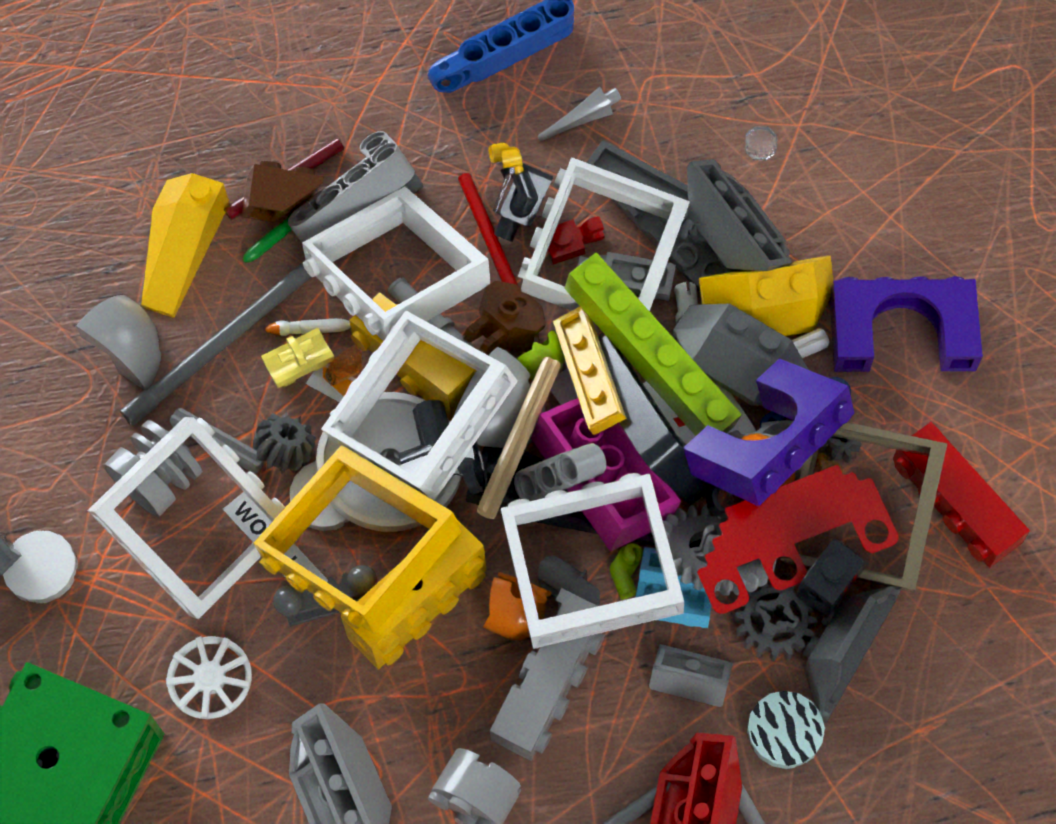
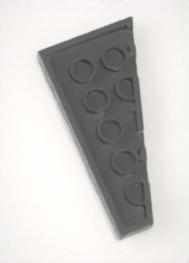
(690, 251)

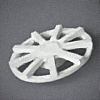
(208, 676)

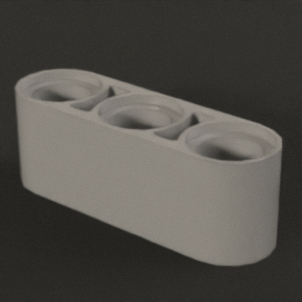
(560, 472)

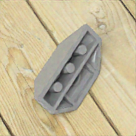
(335, 772)

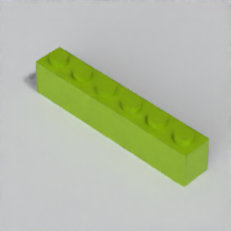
(650, 347)

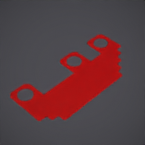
(786, 518)

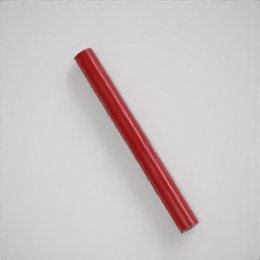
(486, 229)

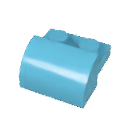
(696, 602)

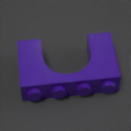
(946, 303)
(761, 466)

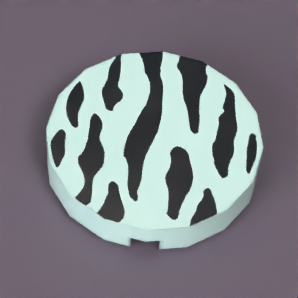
(785, 729)

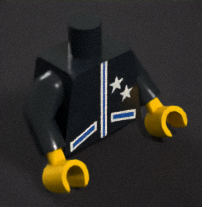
(520, 192)

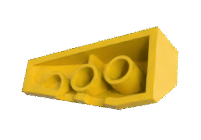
(179, 238)

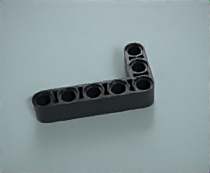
(650, 429)

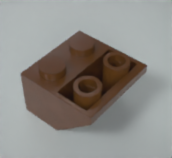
(277, 191)

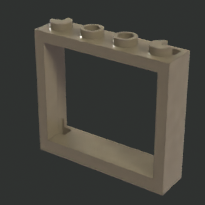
(936, 454)

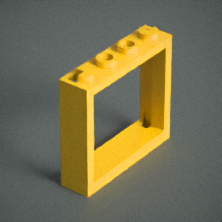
(315, 497)

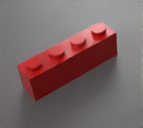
(966, 501)

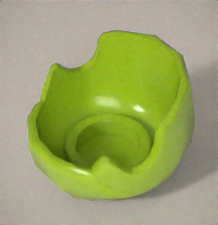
(550, 348)

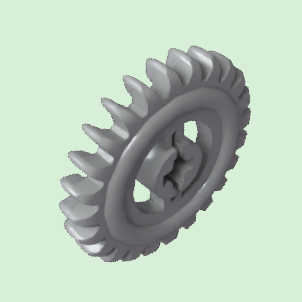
(684, 530)

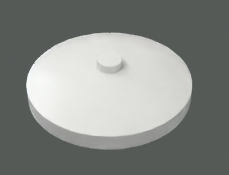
(388, 431)

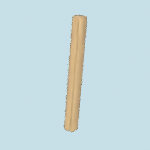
(518, 438)

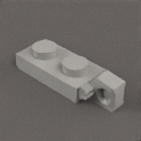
(634, 271)

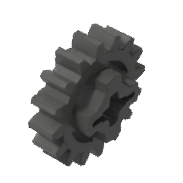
(787, 627)

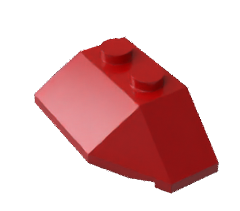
(703, 783)

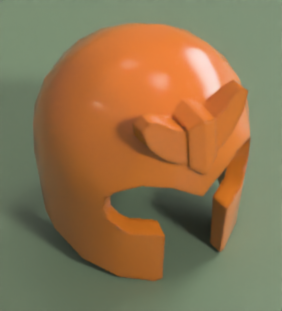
(506, 607)

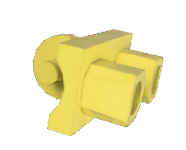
(298, 358)

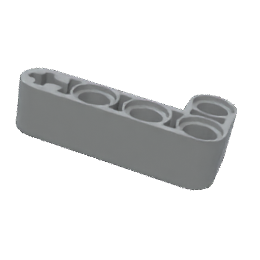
(372, 179)

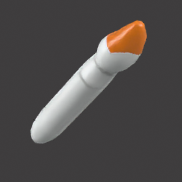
(284, 328)

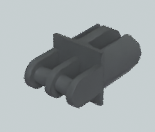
(558, 574)

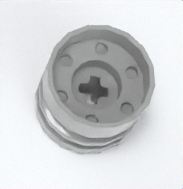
(154, 491)

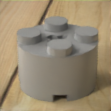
(475, 790)

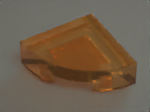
(344, 365)

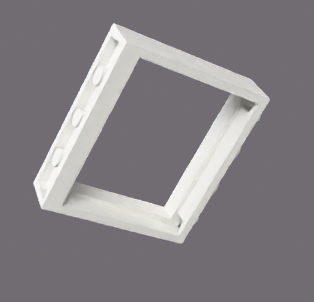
(613, 187)
(362, 227)
(463, 428)
(227, 459)
(607, 616)

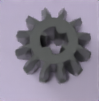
(284, 442)

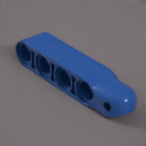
(511, 32)

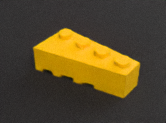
(426, 369)

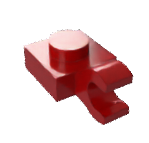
(570, 240)

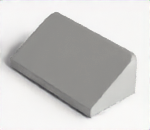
(690, 675)

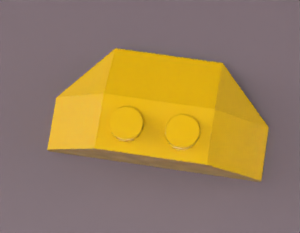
(782, 298)

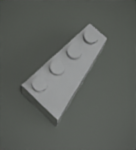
(546, 681)

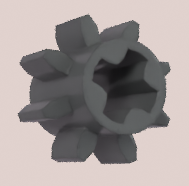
(837, 450)

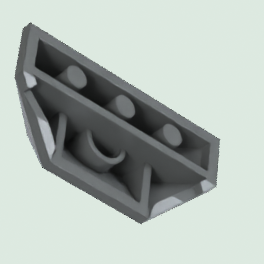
(733, 220)
(733, 347)
(844, 644)

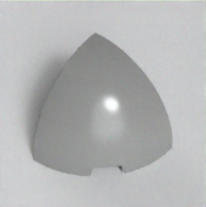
(127, 335)
(501, 424)

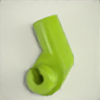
(623, 567)

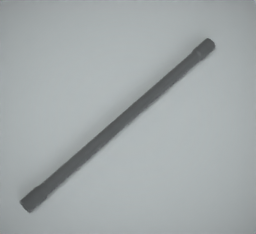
(150, 398)

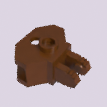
(504, 321)

